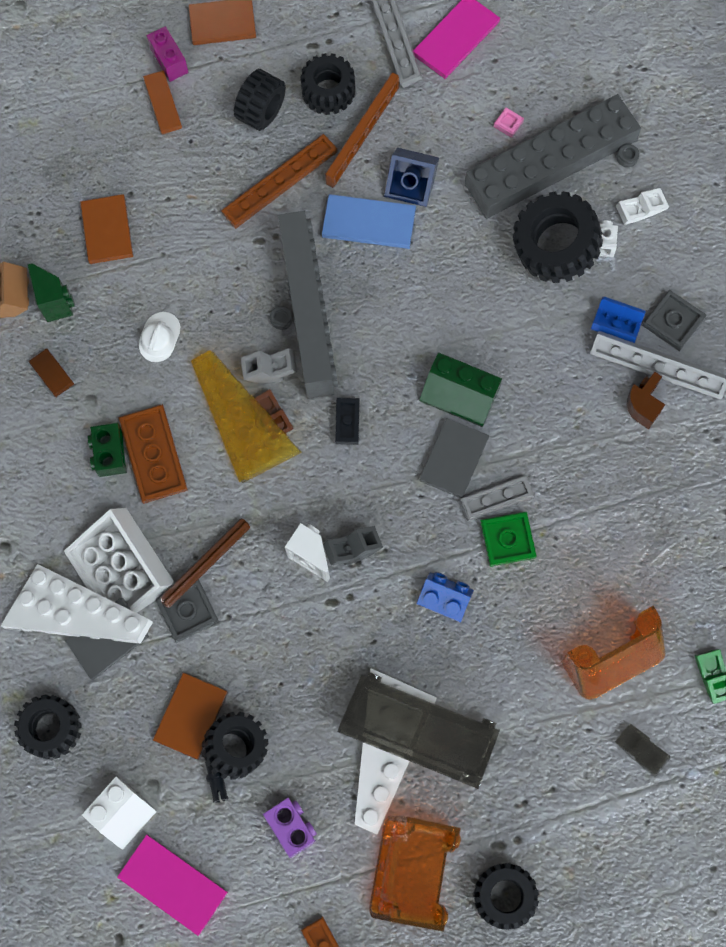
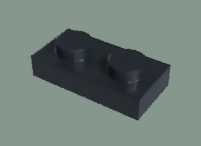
(347, 421)

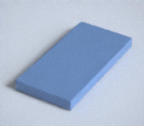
(369, 221)

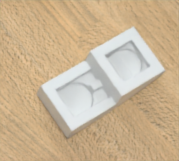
(642, 207)

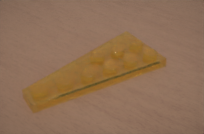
(245, 427)

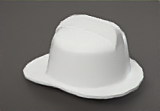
(159, 336)

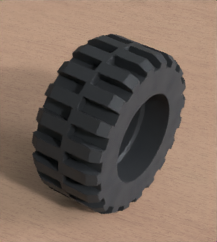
(552, 211)

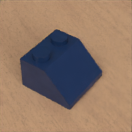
(411, 176)

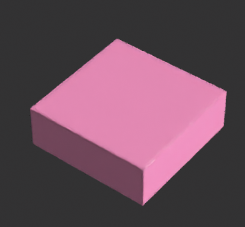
(508, 122)

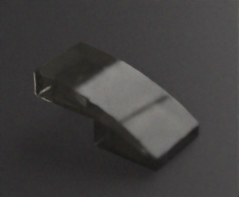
(642, 750)

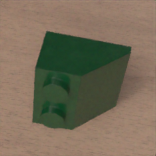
(50, 294)

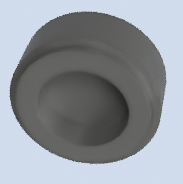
(627, 155)
(281, 317)

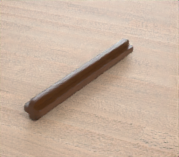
(204, 563)

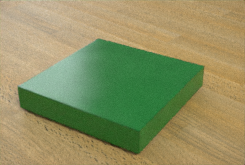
(508, 539)

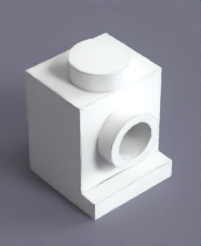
(609, 243)

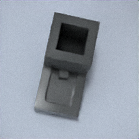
(354, 547)

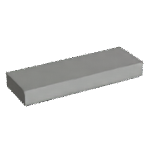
(497, 498)

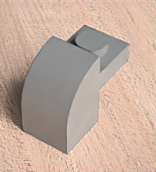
(267, 368)

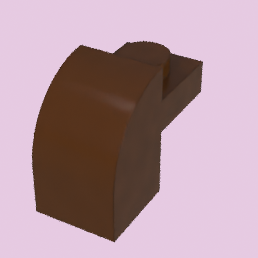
(642, 405)

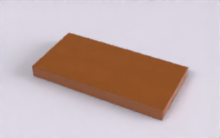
(153, 454)

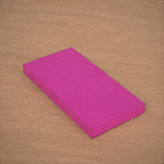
(456, 37)
(172, 885)

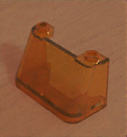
(598, 675)
(412, 872)

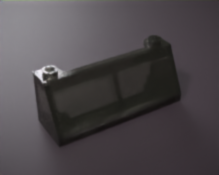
(419, 730)

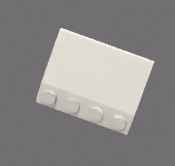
(119, 561)

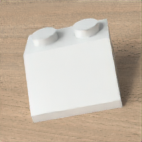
(307, 550)
(119, 813)

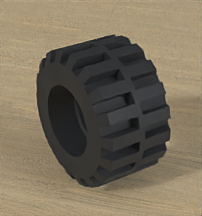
(328, 69)
(259, 99)
(28, 723)
(248, 732)
(527, 888)

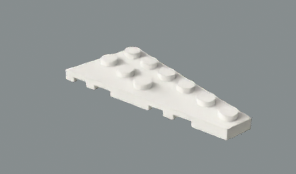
(66, 608)
(381, 772)

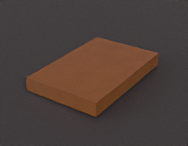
(222, 21)
(106, 229)
(190, 715)

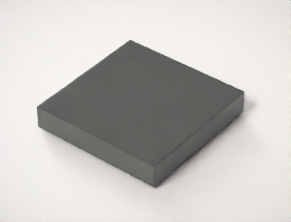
(674, 320)
(189, 613)

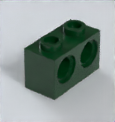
(113, 448)

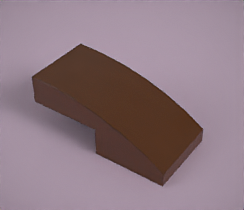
(51, 372)
(272, 407)

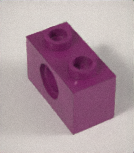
(167, 53)

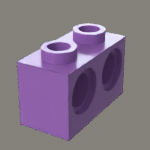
(285, 830)

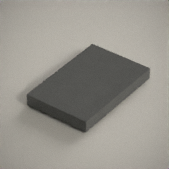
(454, 458)
(101, 653)

